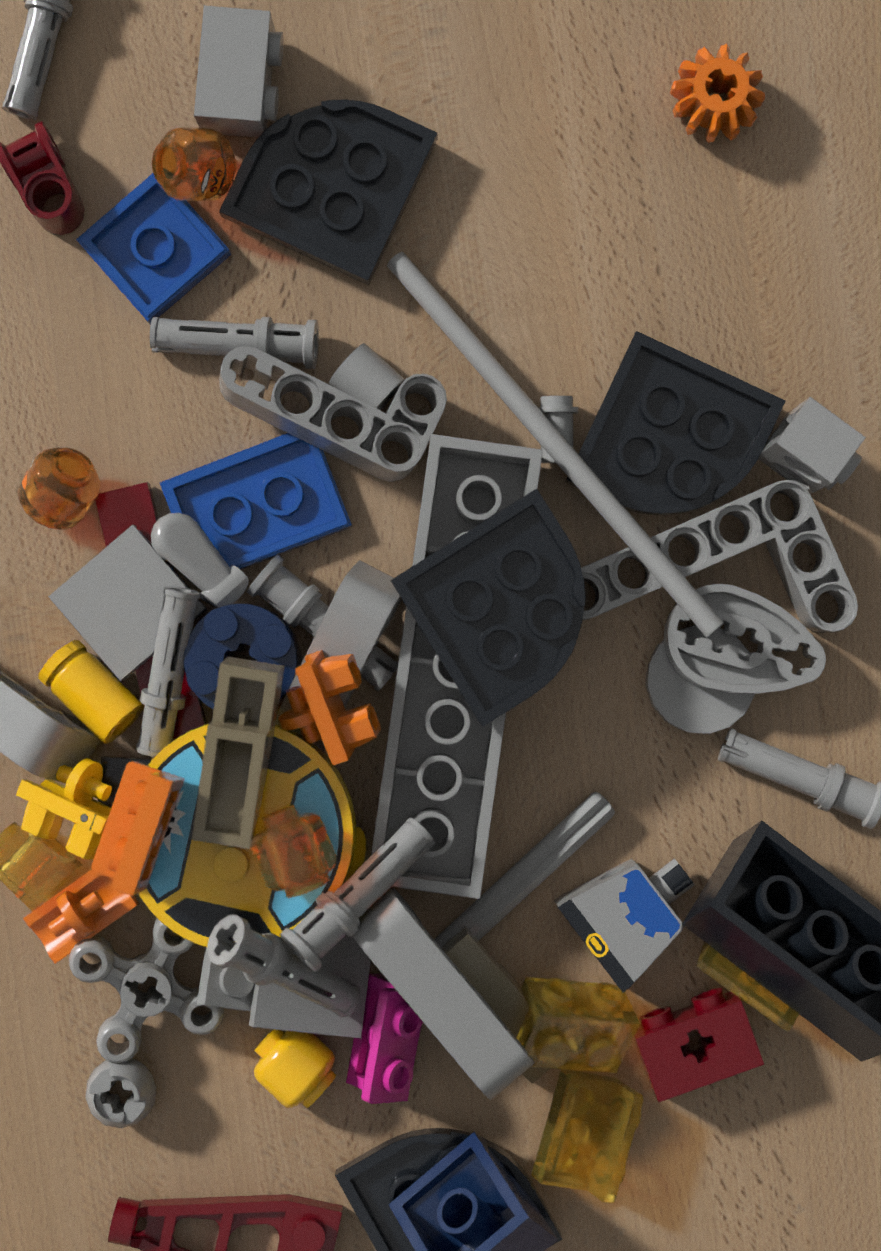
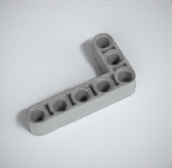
(759, 527)

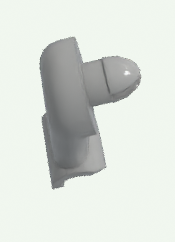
(189, 549)

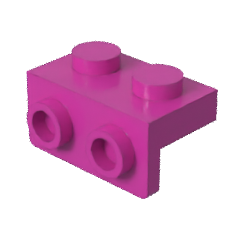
(388, 1045)

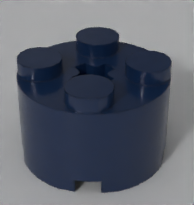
(228, 631)

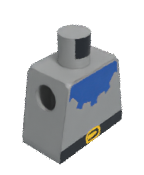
(627, 916)

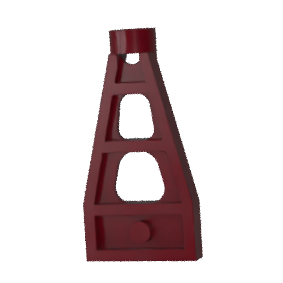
(300, 1221)

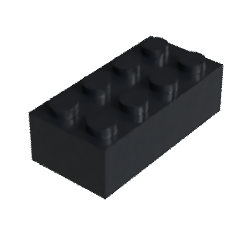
(797, 935)

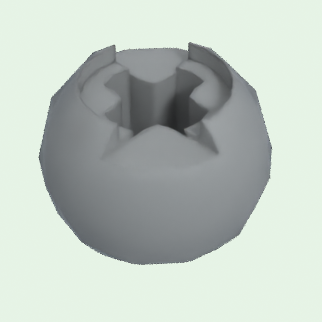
(107, 1106)

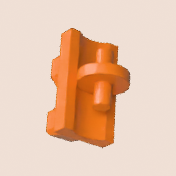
(320, 710)
(78, 913)

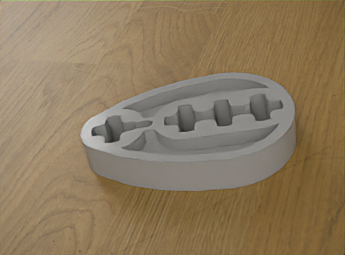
(759, 671)

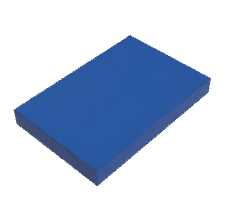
(261, 500)

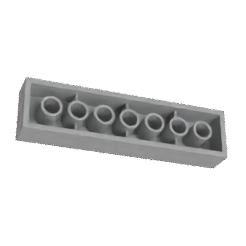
(437, 752)

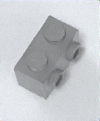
(236, 71)

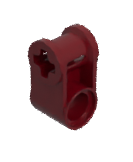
(39, 173)

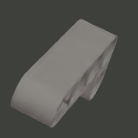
(328, 403)
(353, 622)
(39, 735)
(441, 994)

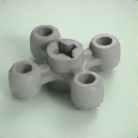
(136, 1005)

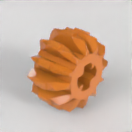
(725, 77)

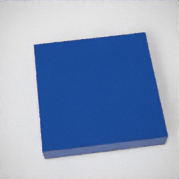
(153, 248)

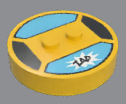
(205, 881)

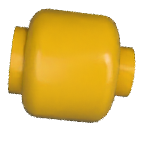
(294, 1067)

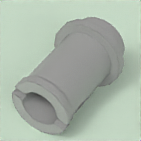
(560, 413)

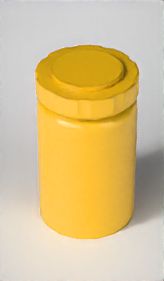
(90, 691)

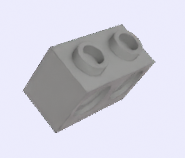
(813, 447)

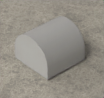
(367, 377)

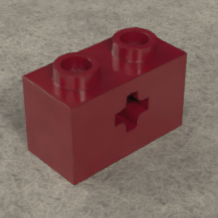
(724, 1049)

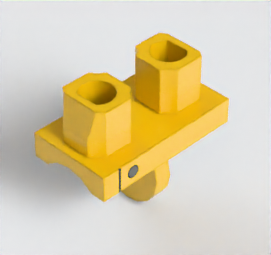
(53, 802)

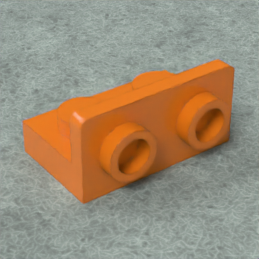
(136, 827)

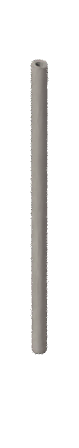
(556, 445)

